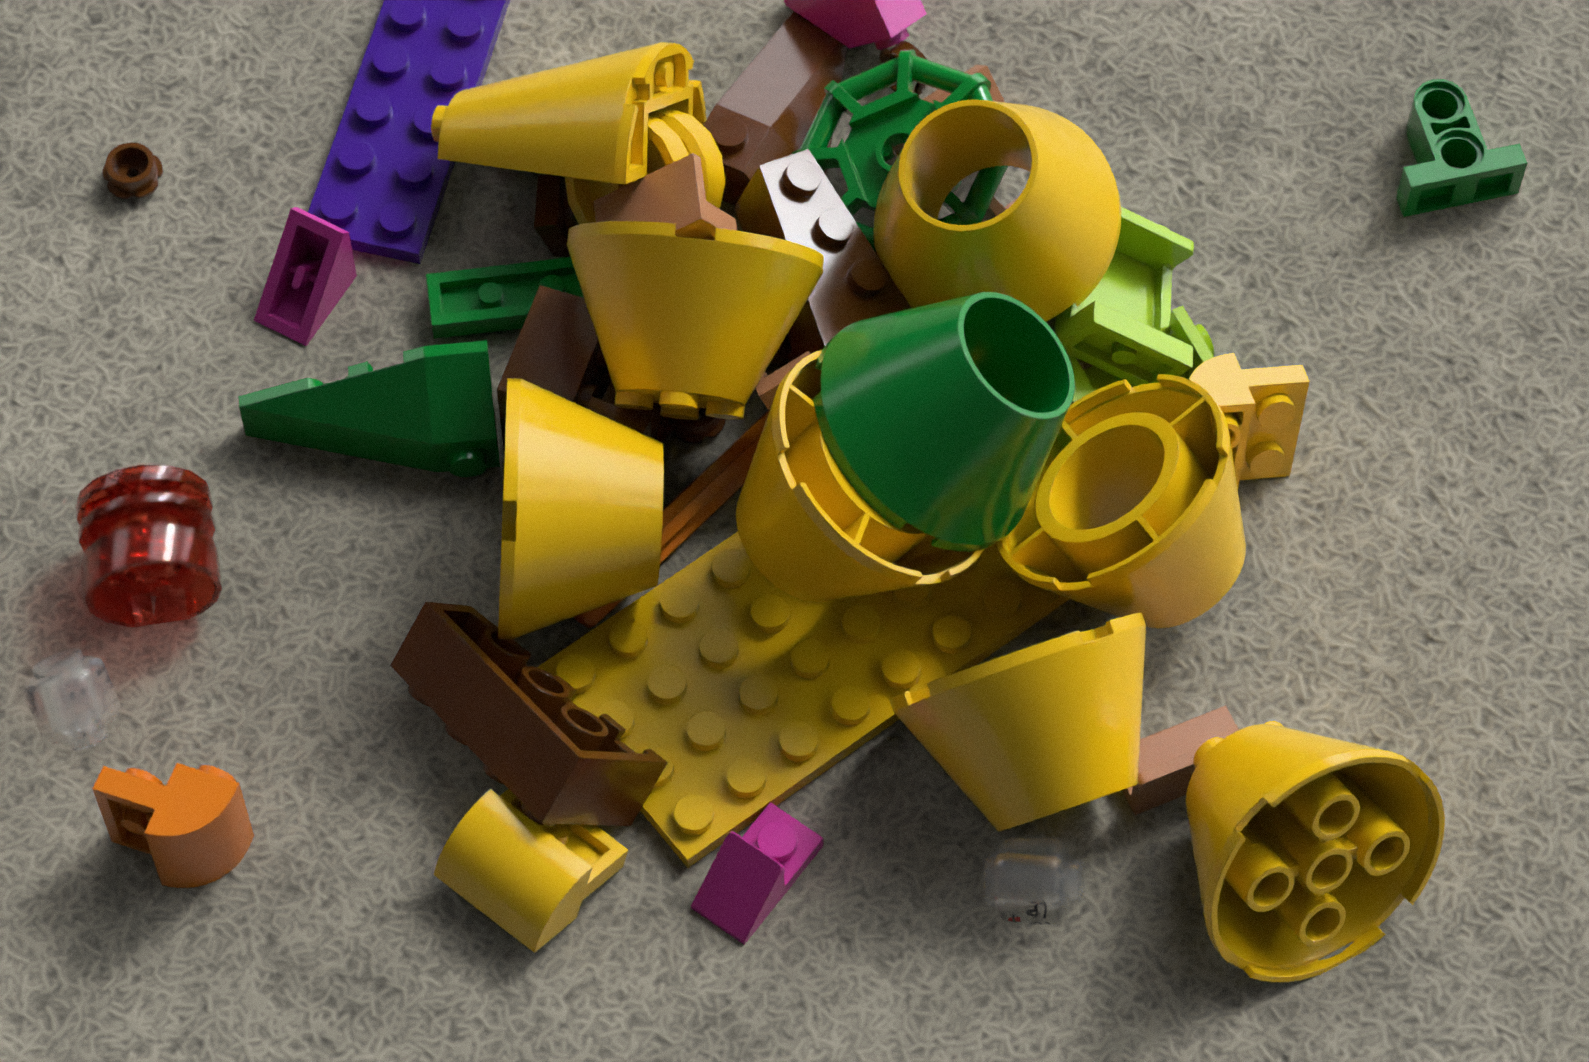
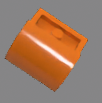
(190, 826)

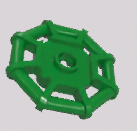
(889, 122)

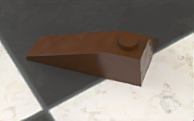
(774, 101)

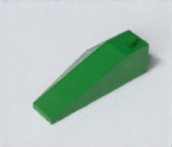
(414, 414)

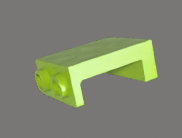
(1129, 311)

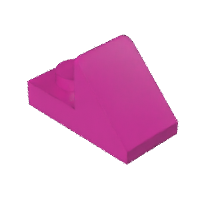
(755, 872)

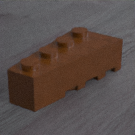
(799, 205)
(523, 722)

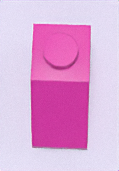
(861, 21)

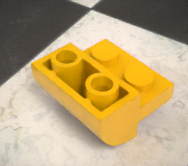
(1260, 411)
(525, 872)

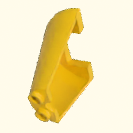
(572, 118)

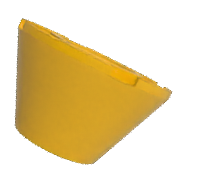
(1039, 250)
(1136, 505)
(574, 512)
(811, 525)
(1038, 722)

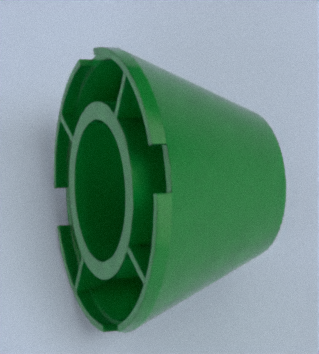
(946, 413)

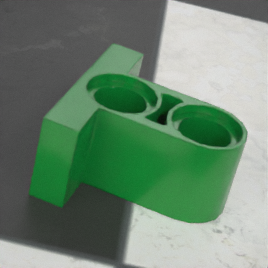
(1456, 142)

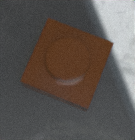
(553, 214)

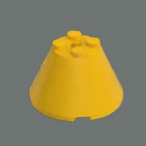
(689, 315)
(1306, 846)

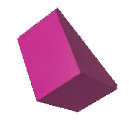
(306, 276)

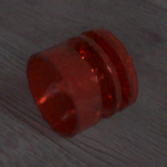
(148, 537)

